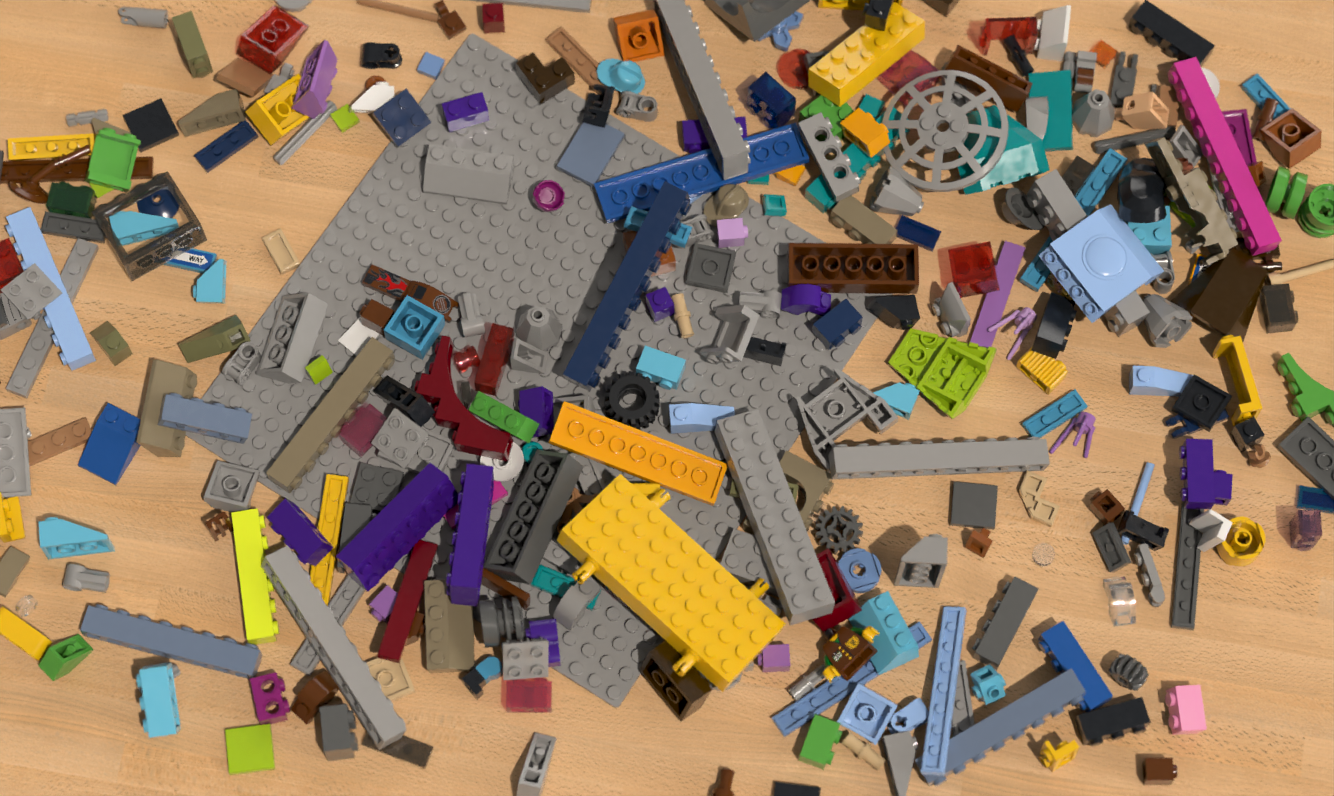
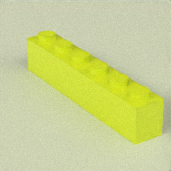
(254, 582)

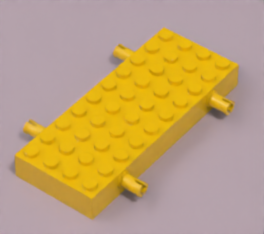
(671, 582)

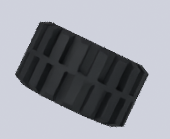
(632, 385)

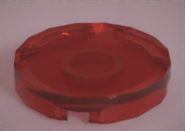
(793, 69)

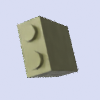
(192, 45)

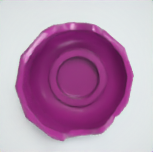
(548, 196)

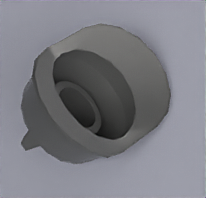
(1018, 211)

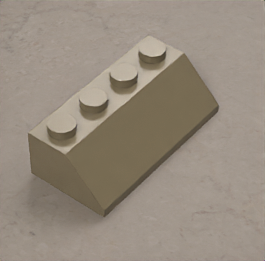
(163, 380)
(447, 631)

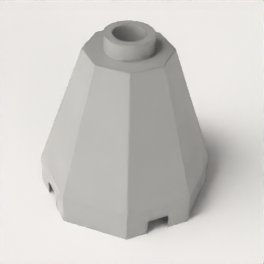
(1093, 113)
(896, 195)
(1165, 320)
(539, 328)

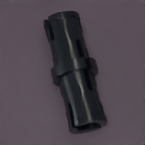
(1024, 65)

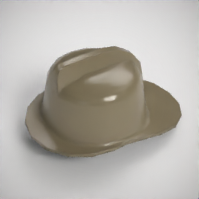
(726, 203)

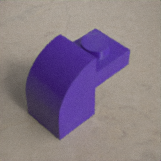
(805, 298)

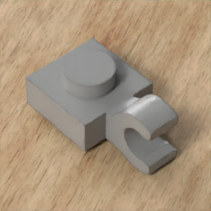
(286, 74)

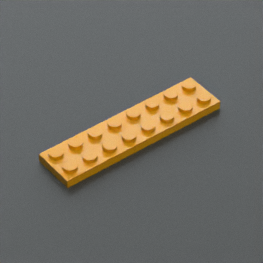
(638, 453)

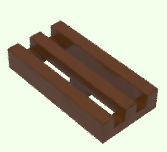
(221, 529)

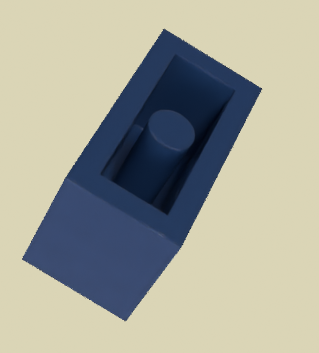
(837, 324)

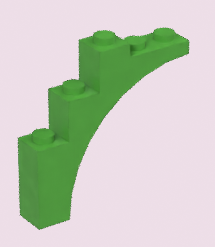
(1310, 395)

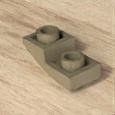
(10, 568)

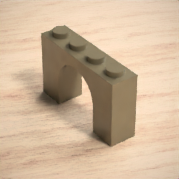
(812, 482)

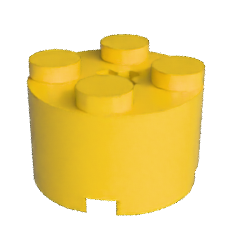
(1242, 554)

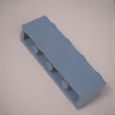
(204, 418)

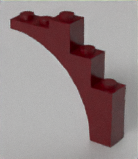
(470, 433)

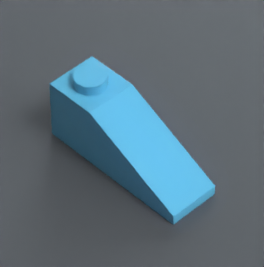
(137, 227)

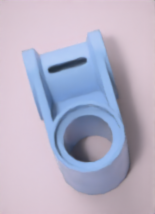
(912, 717)

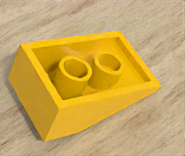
(274, 112)

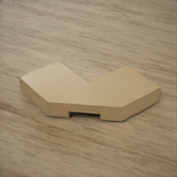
(1037, 508)

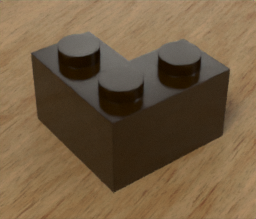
(545, 81)

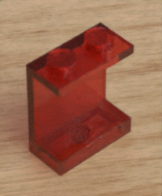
(1001, 28)

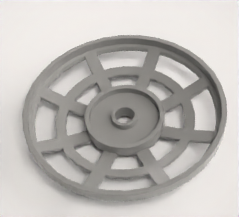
(950, 139)

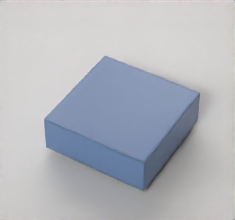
(431, 65)

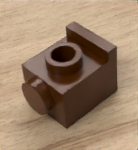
(1107, 499)

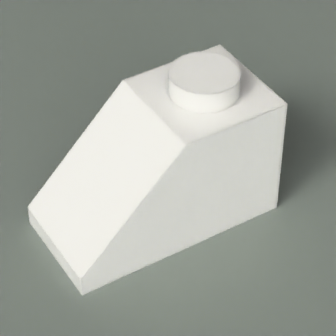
(373, 98)

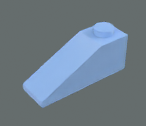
(1157, 381)
(696, 417)

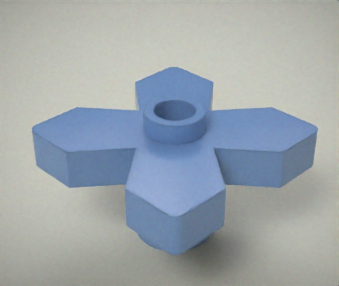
(780, 34)

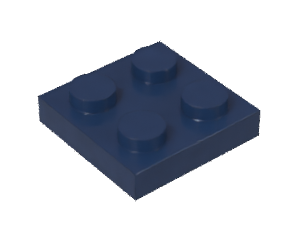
(401, 117)

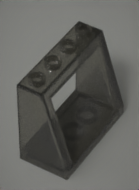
(163, 248)

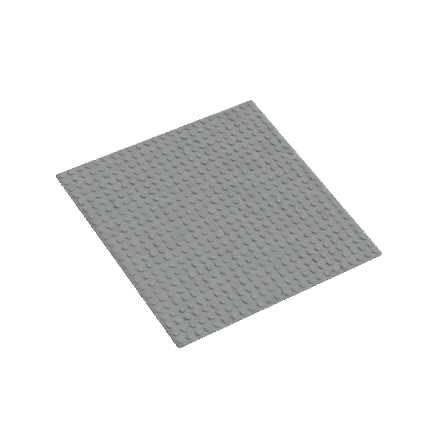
(512, 263)

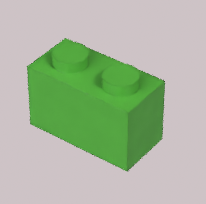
(819, 742)

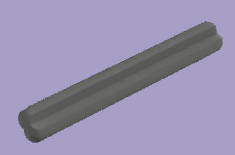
(1133, 139)

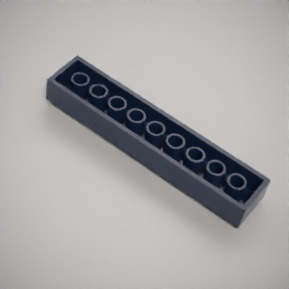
(627, 286)

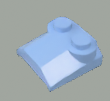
(867, 713)

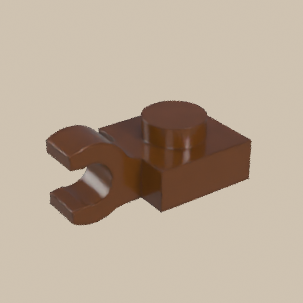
(450, 22)

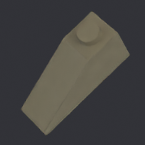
(217, 112)

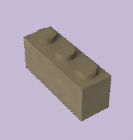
(862, 222)

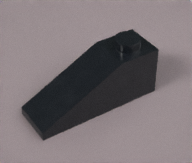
(405, 400)

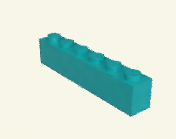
(818, 192)

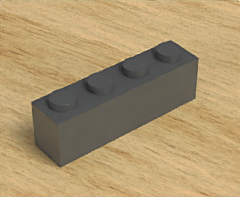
(1005, 623)

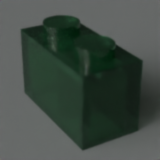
(71, 200)

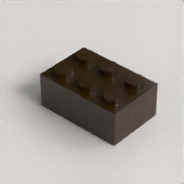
(681, 693)

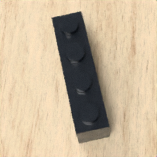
(1170, 34)

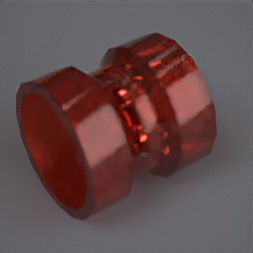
(467, 359)

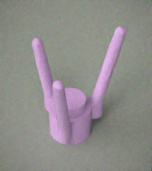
(1023, 321)

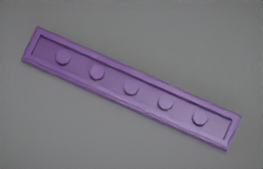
(996, 301)

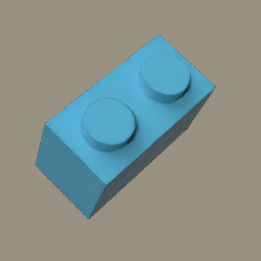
(661, 367)

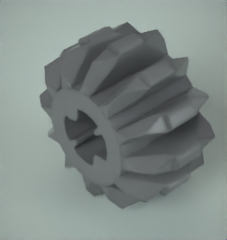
(1128, 672)

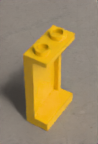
(1242, 377)

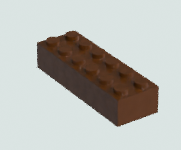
(855, 267)

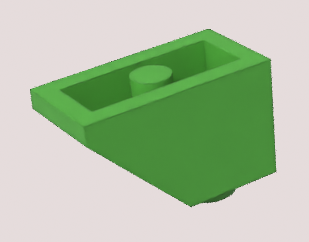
(64, 657)

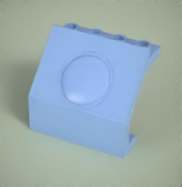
(1100, 262)

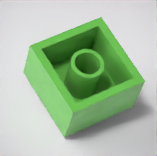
(829, 109)

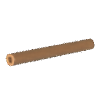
(400, 9)

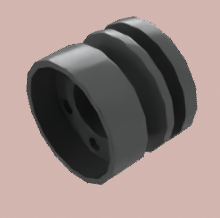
(501, 621)

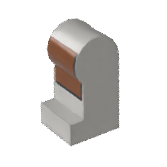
(1084, 71)

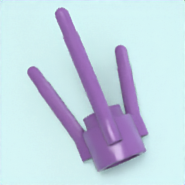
(1082, 425)

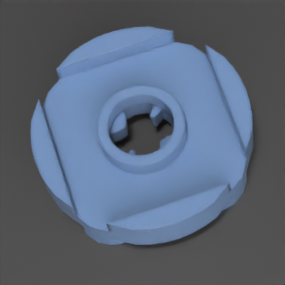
(865, 560)

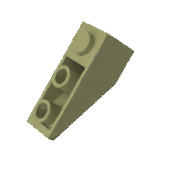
(215, 340)

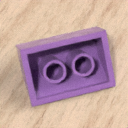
(316, 81)

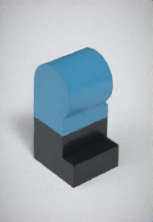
(483, 673)

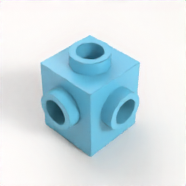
(988, 684)

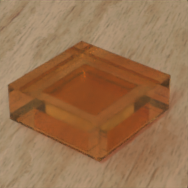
(1105, 53)

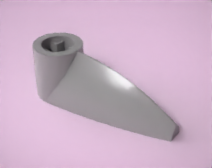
(1037, 115)

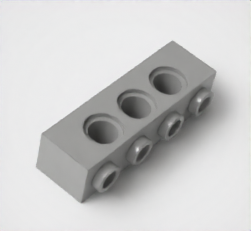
(819, 125)

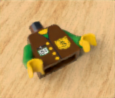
(847, 651)

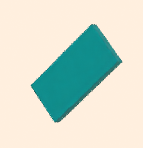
(1058, 89)

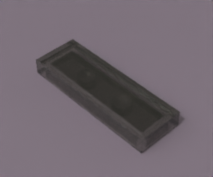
(404, 749)

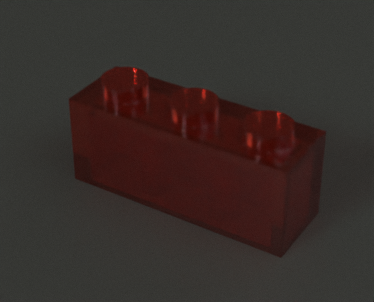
(494, 359)

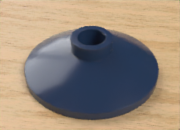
(166, 207)

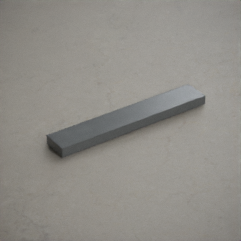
(1186, 571)

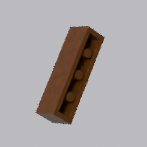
(1008, 86)

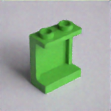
(112, 159)

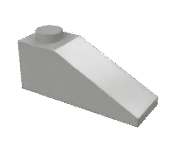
(900, 754)
(536, 766)

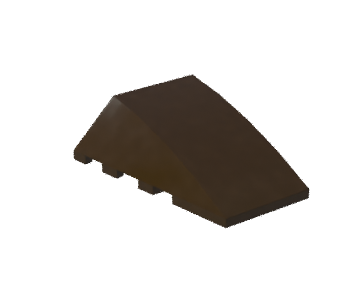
(1225, 294)

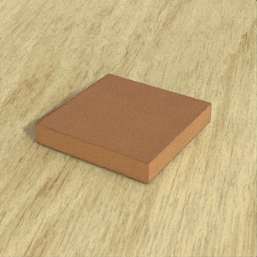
(244, 77)

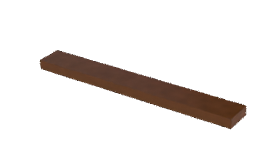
(76, 171)

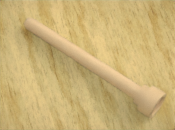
(1277, 278)

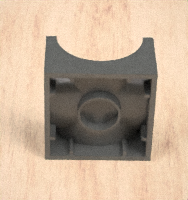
(754, 16)

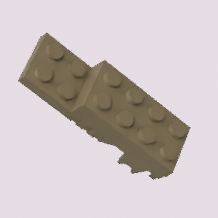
(1196, 199)

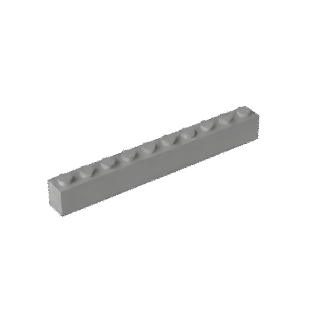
(938, 458)
(333, 647)

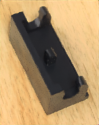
(598, 106)
(765, 351)
(1142, 531)

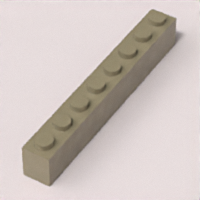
(330, 415)

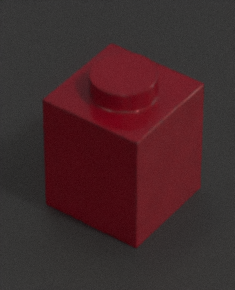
(493, 18)

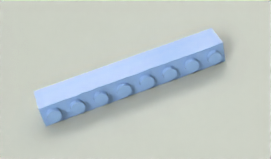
(59, 312)

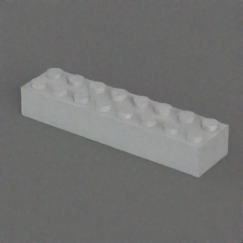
(1060, 213)

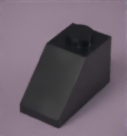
(896, 310)

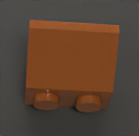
(1292, 138)

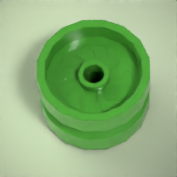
(1289, 193)

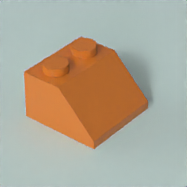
(639, 36)

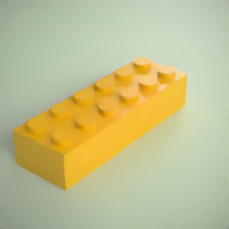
(865, 56)

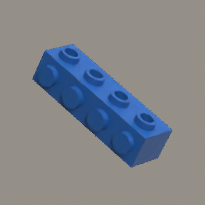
(1068, 654)

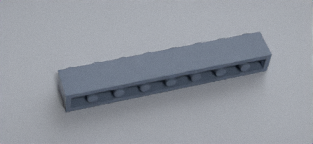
(171, 642)
(1009, 723)

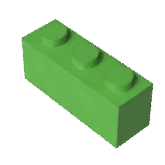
(503, 417)

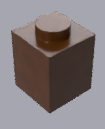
(376, 316)
(1158, 771)

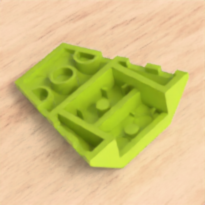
(943, 368)

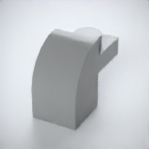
(574, 603)

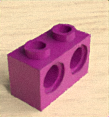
(265, 700)

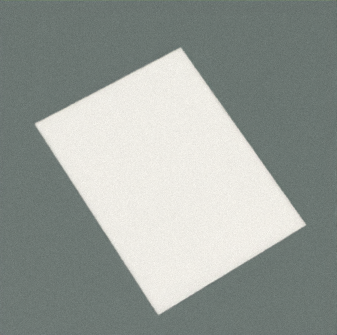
(357, 337)

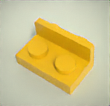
(11, 519)
(1054, 759)

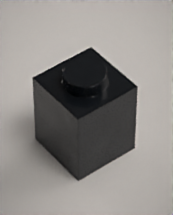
(1247, 434)

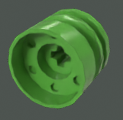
(1317, 212)

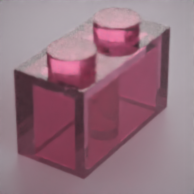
(362, 429)
(529, 696)

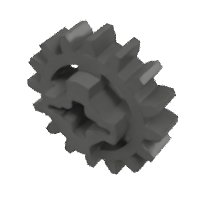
(847, 527)

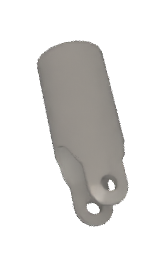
(144, 17)

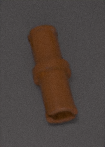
(1265, 118)

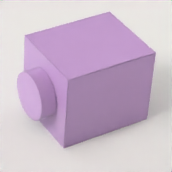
(731, 232)

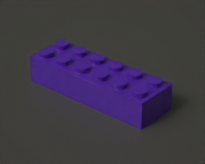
(398, 527)
(471, 535)

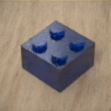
(770, 101)

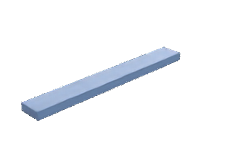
(943, 691)

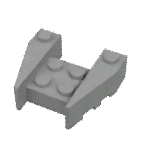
(838, 411)

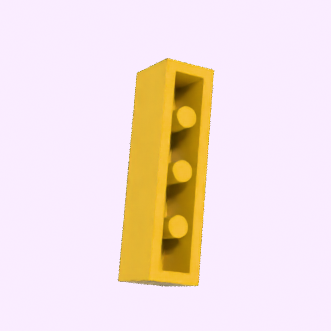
(47, 146)

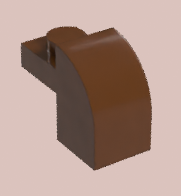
(314, 695)

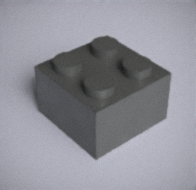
(338, 733)

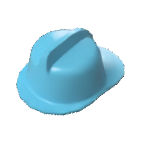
(621, 75)

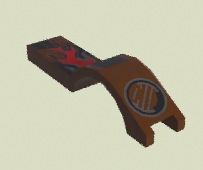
(399, 288)

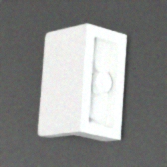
(1213, 528)

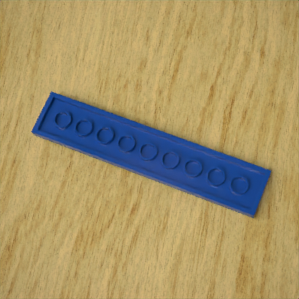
(699, 172)

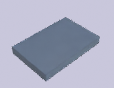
(590, 152)

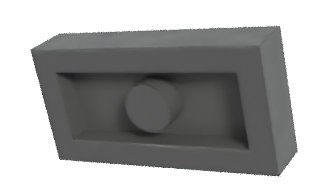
(1111, 547)

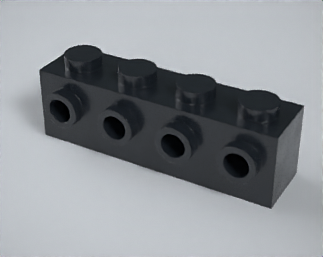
(877, 13)

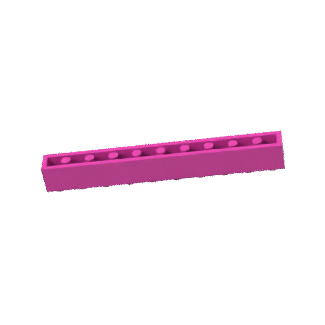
(1224, 156)

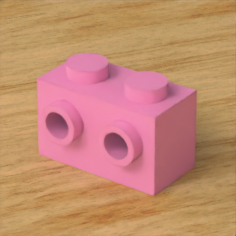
(1185, 709)

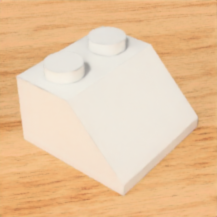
(1053, 33)

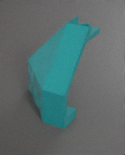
(1021, 158)

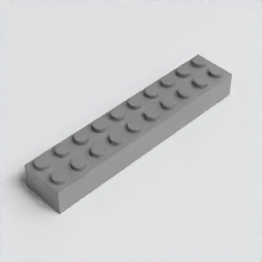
(703, 87)
(774, 517)

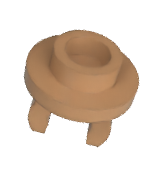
(1259, 457)

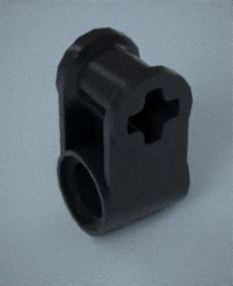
(379, 55)

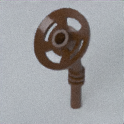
(31, 187)

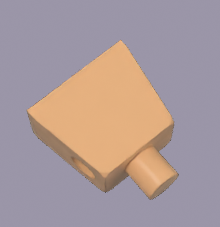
(1144, 112)

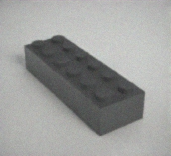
(533, 516)

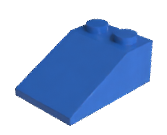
(111, 444)

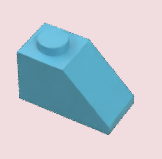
(212, 284)
(900, 398)

